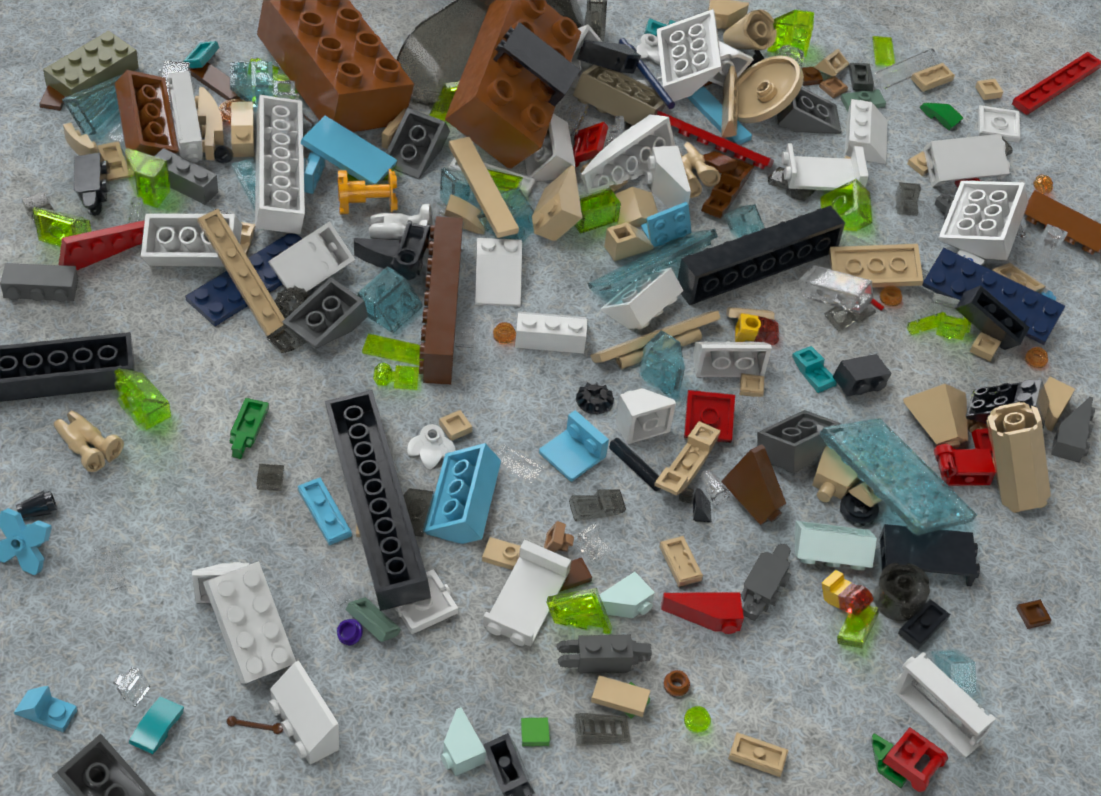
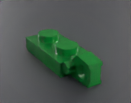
(247, 425)

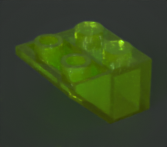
(793, 30)
(148, 177)
(598, 210)
(141, 398)

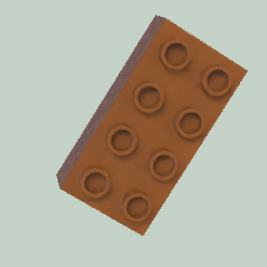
(335, 61)
(502, 101)

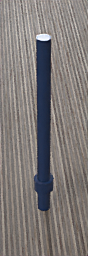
(651, 79)

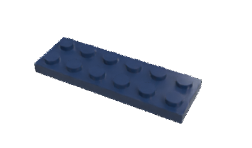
(955, 274)
(220, 296)

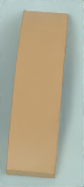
(689, 460)

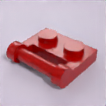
(589, 142)
(907, 754)

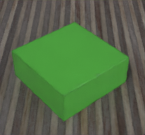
(535, 731)

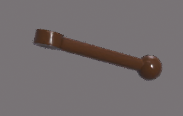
(276, 728)

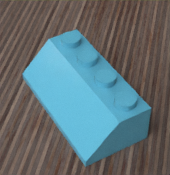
(463, 494)

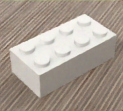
(181, 241)
(249, 622)

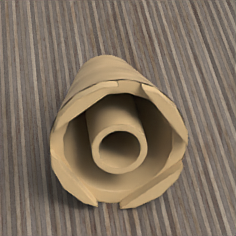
(752, 32)

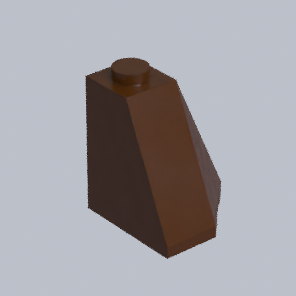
(756, 486)

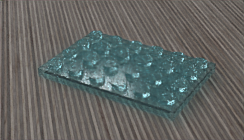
(897, 475)

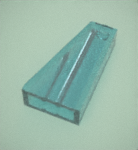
(94, 106)

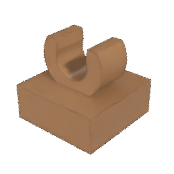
(557, 539)

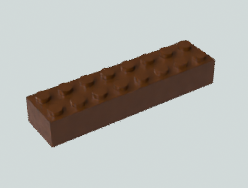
(441, 301)

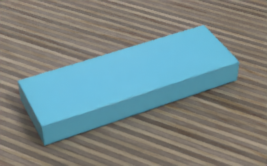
(324, 511)

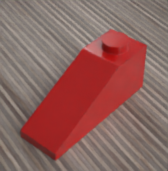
(708, 609)

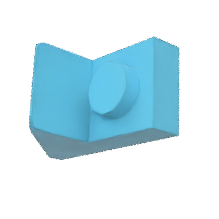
(46, 710)

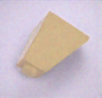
(941, 414)

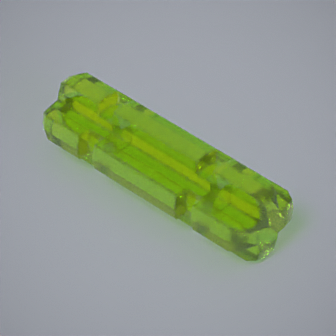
(924, 323)

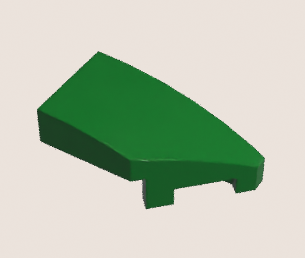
(943, 112)
(880, 749)

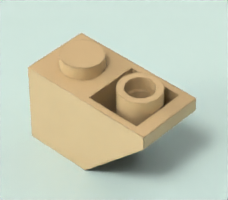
(626, 241)

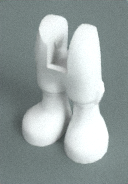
(393, 224)

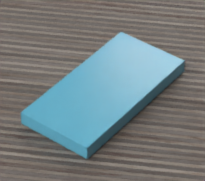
(348, 151)

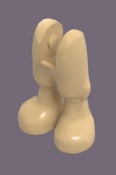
(707, 174)
(80, 434)

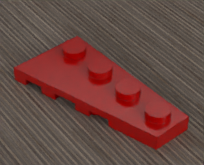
(97, 245)

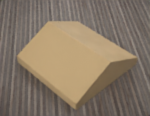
(635, 206)
(1017, 275)

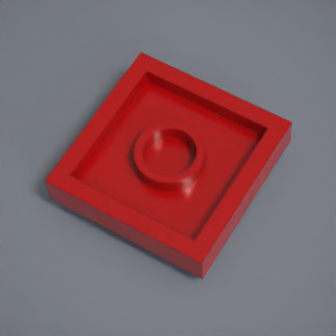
(712, 410)

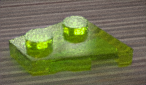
(505, 181)

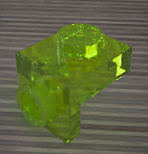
(953, 327)

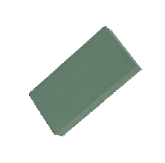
(373, 619)

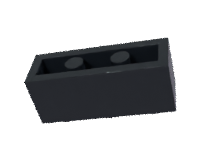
(992, 317)

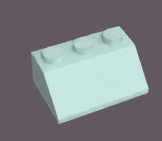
(834, 545)

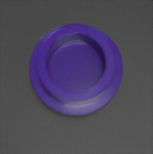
(349, 632)

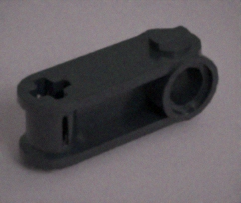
(411, 250)

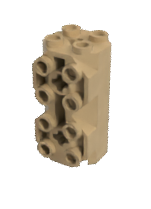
(1019, 456)

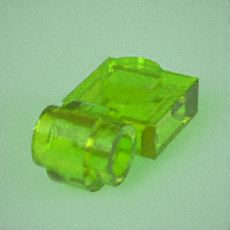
(403, 377)

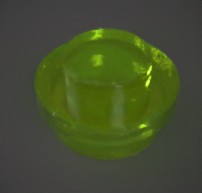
(697, 719)

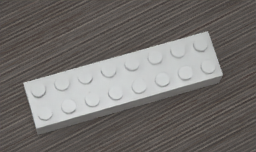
(279, 165)

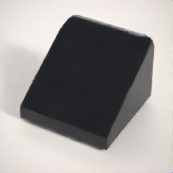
(701, 507)

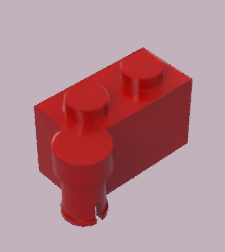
(964, 466)

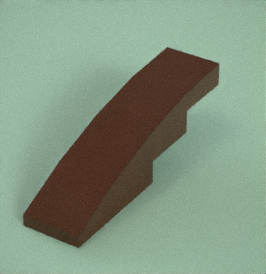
(727, 189)

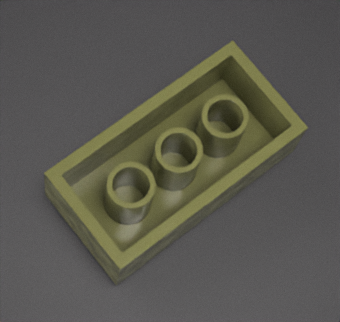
(91, 64)

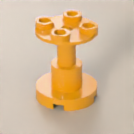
(358, 192)

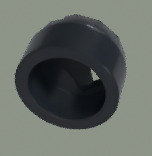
(221, 151)

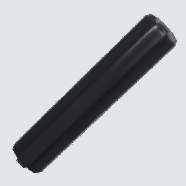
(631, 459)

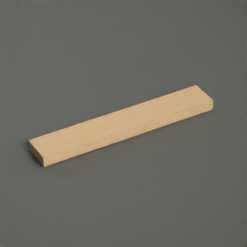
(483, 187)
(241, 271)
(641, 341)

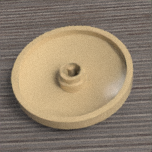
(768, 88)

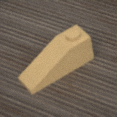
(242, 129)

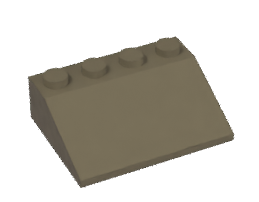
(617, 94)

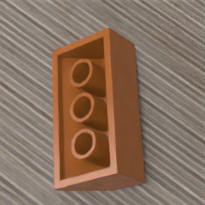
(145, 113)
(1079, 227)

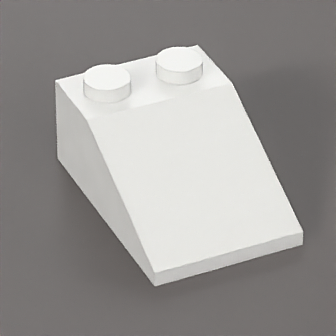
(668, 176)
(498, 272)

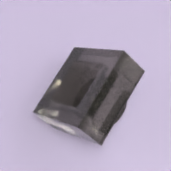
(270, 477)

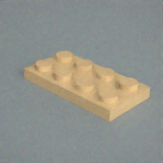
(881, 264)

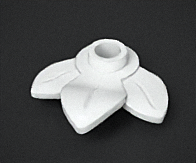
(649, 48)
(430, 448)

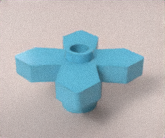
(23, 541)

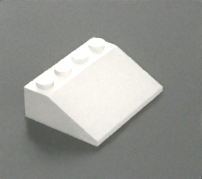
(689, 54)
(985, 218)

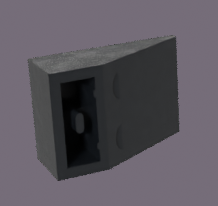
(987, 398)

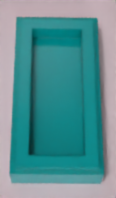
(202, 54)

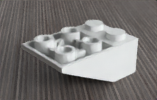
(312, 259)

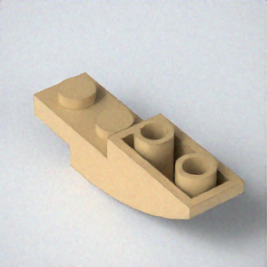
(209, 122)

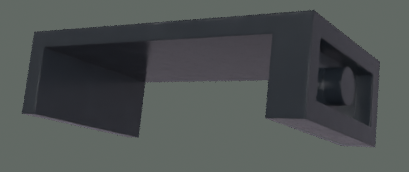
(539, 60)
(932, 552)

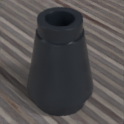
(37, 505)

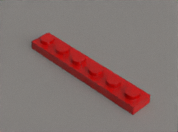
(1056, 83)
(721, 143)

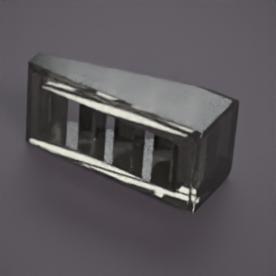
(593, 738)

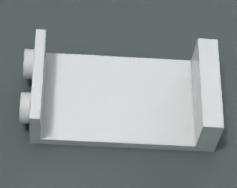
(966, 159)
(822, 172)
(522, 602)

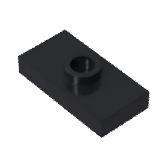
(924, 624)

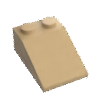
(558, 207)

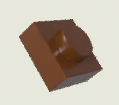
(811, 76)

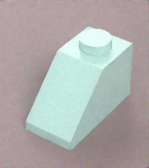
(628, 597)
(462, 746)

